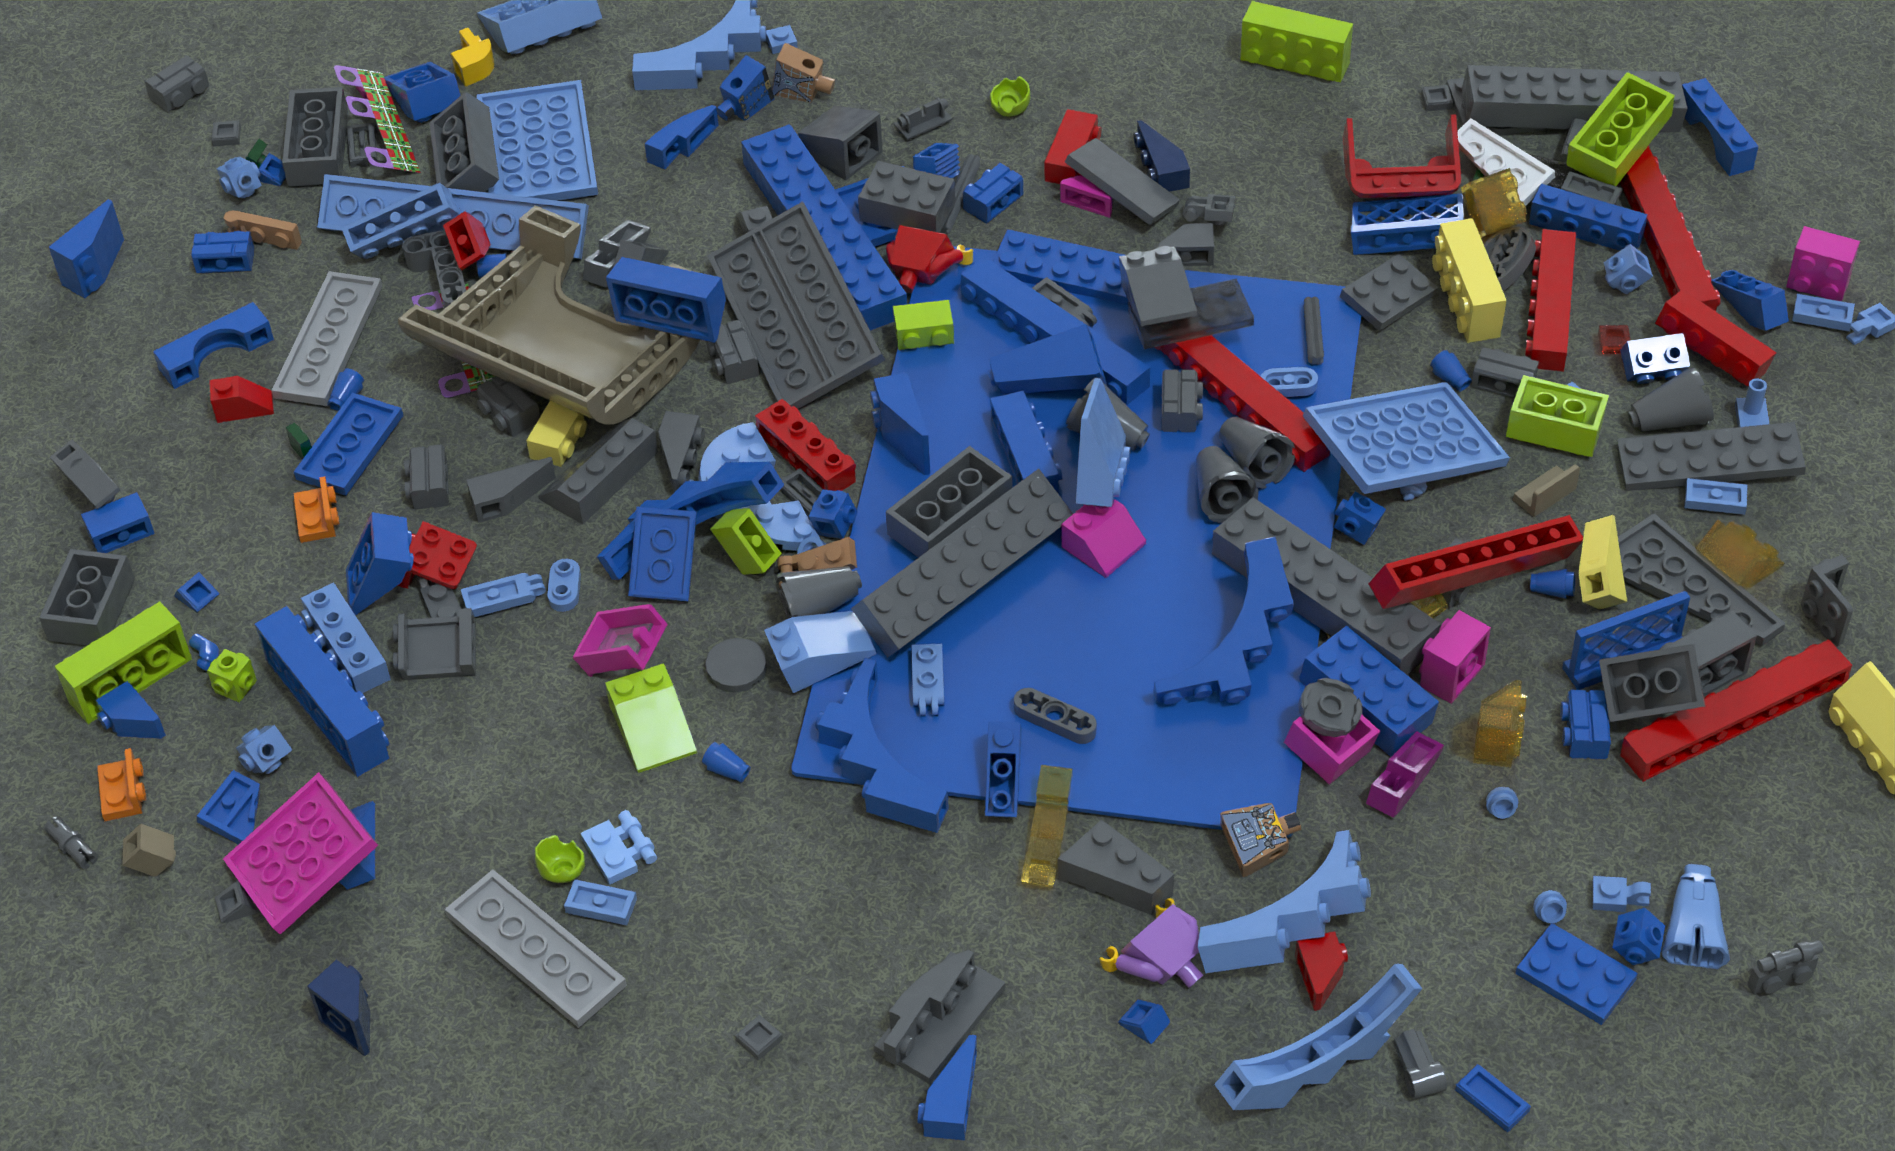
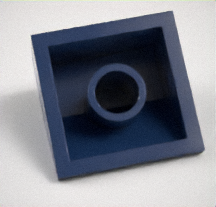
(343, 1004)

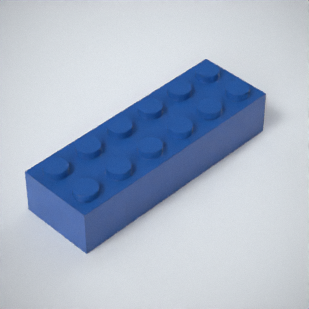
(323, 690)

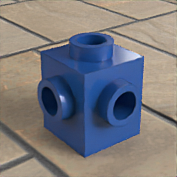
(832, 514)
(1358, 517)
(1638, 936)

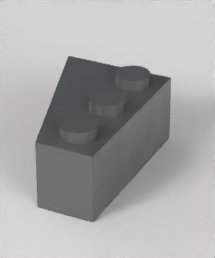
(1117, 868)

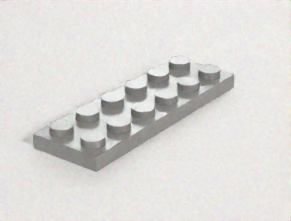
(327, 338)
(536, 948)

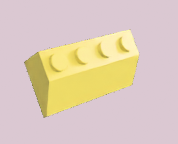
(1867, 715)

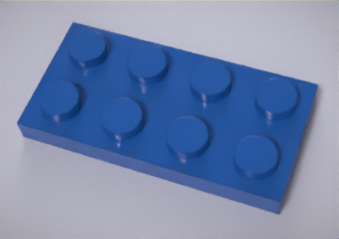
(349, 443)

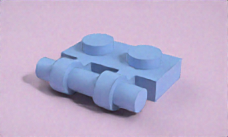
(610, 852)

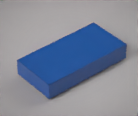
(1492, 1098)

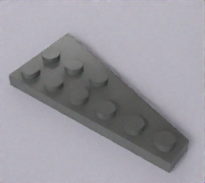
(1667, 564)

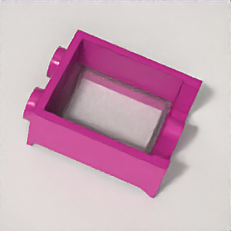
(620, 639)

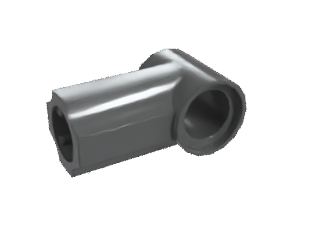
(1421, 1073)

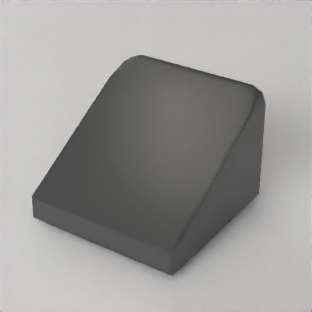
(235, 903)

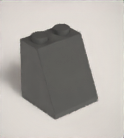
(844, 139)

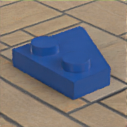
(232, 808)

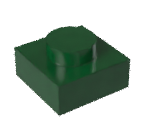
(255, 154)

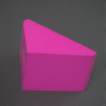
(1085, 195)

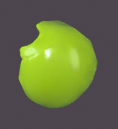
(1010, 97)
(558, 861)

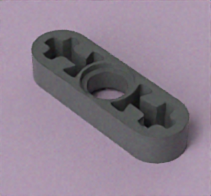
(1063, 726)

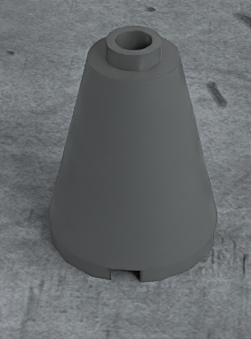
(1673, 404)
(1133, 425)
(1258, 450)
(1222, 484)
(817, 590)

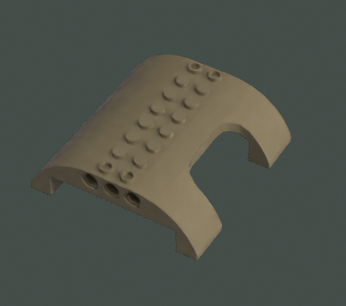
(541, 340)

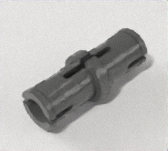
(71, 842)

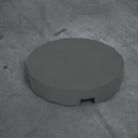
(736, 664)
(1330, 707)

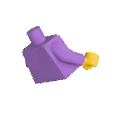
(1160, 948)

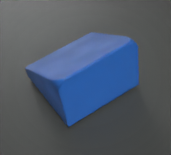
(272, 171)
(196, 593)
(1145, 1020)

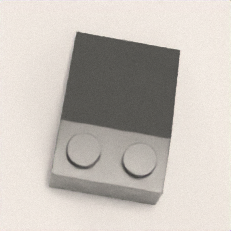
(1156, 285)
(1652, 683)

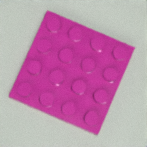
(299, 853)

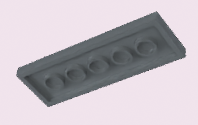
(1711, 456)

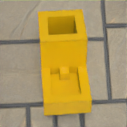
(474, 59)

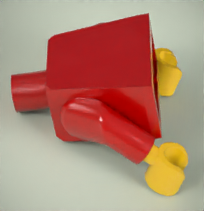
(923, 256)

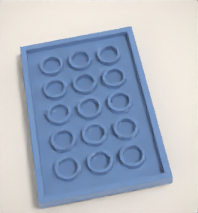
(542, 142)
(1405, 437)

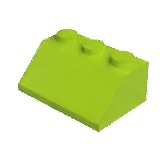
(1557, 416)

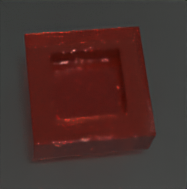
(1613, 338)

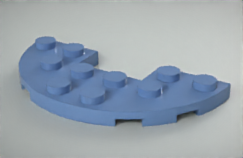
(783, 522)

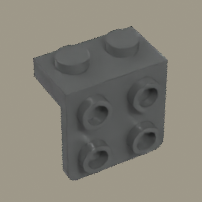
(1825, 602)

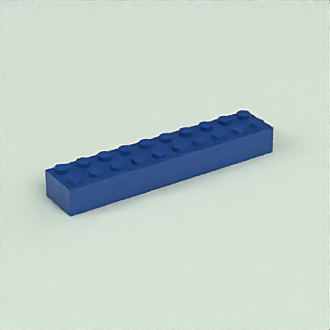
(792, 176)

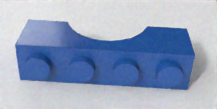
(1732, 143)
(241, 329)

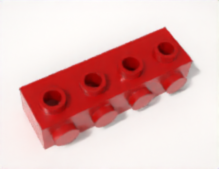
(1715, 337)
(805, 446)

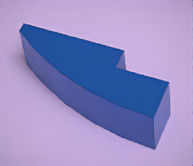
(681, 136)

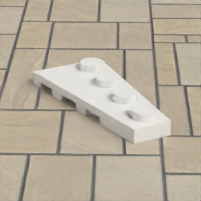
(1493, 154)

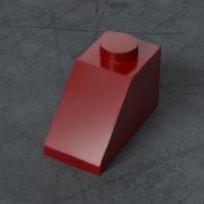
(467, 239)
(239, 399)
(1321, 966)

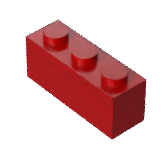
(1074, 132)

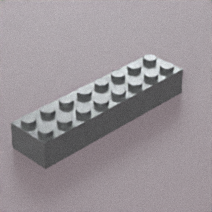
(1552, 95)
(962, 563)
(1327, 586)

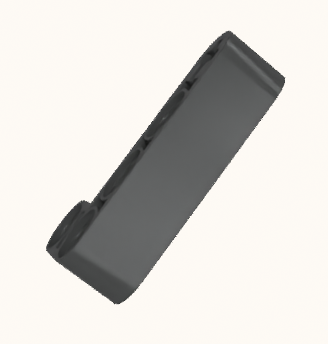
(434, 252)

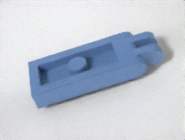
(503, 593)
(927, 677)

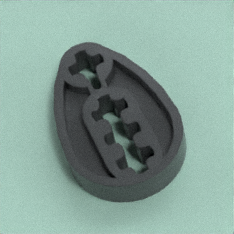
(1519, 255)

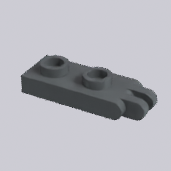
(1066, 301)

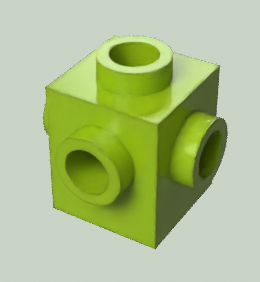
(232, 675)

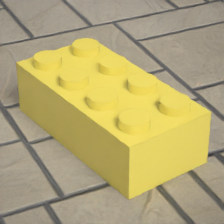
(1469, 280)

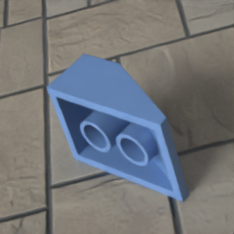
(818, 646)

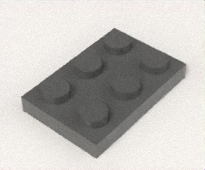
(1389, 292)

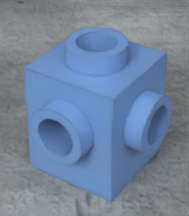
(232, 174)
(1627, 269)
(262, 749)

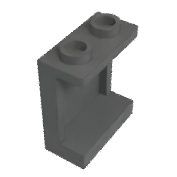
(435, 646)

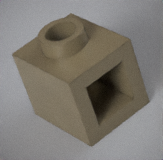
(148, 850)

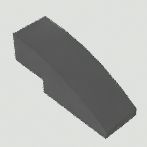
(602, 261)

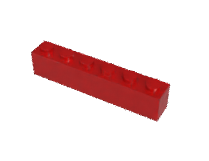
(1552, 299)

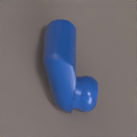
(207, 650)

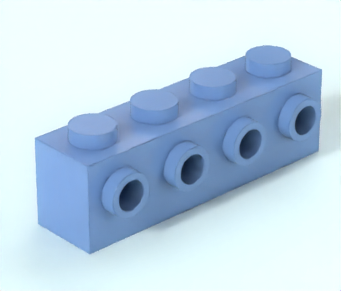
(399, 221)
(344, 638)

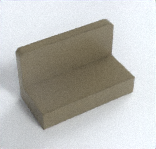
(1547, 489)

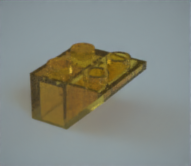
(1494, 203)
(1739, 553)
(1500, 726)

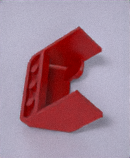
(1439, 177)

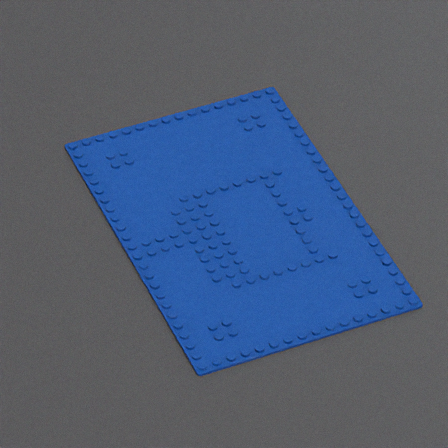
(1089, 636)

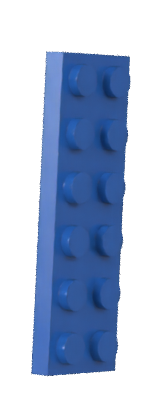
(1067, 264)

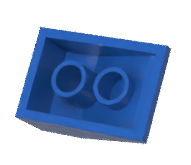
(423, 90)
(88, 250)
(901, 419)
(378, 560)

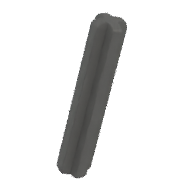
(1313, 330)

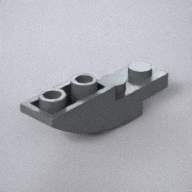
(927, 997)

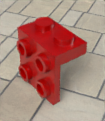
(439, 556)

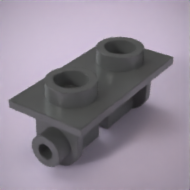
(918, 122)

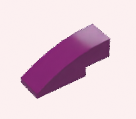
(1404, 774)

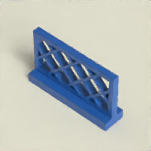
(1396, 232)
(1584, 664)

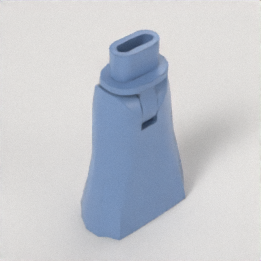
(1696, 925)

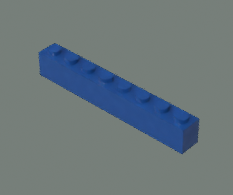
(1040, 318)

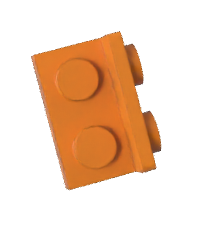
(315, 512)
(120, 787)

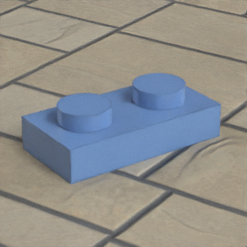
(1823, 312)
(1716, 496)
(600, 902)

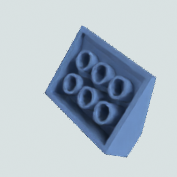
(534, 21)
(1101, 451)

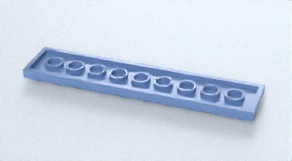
(352, 198)

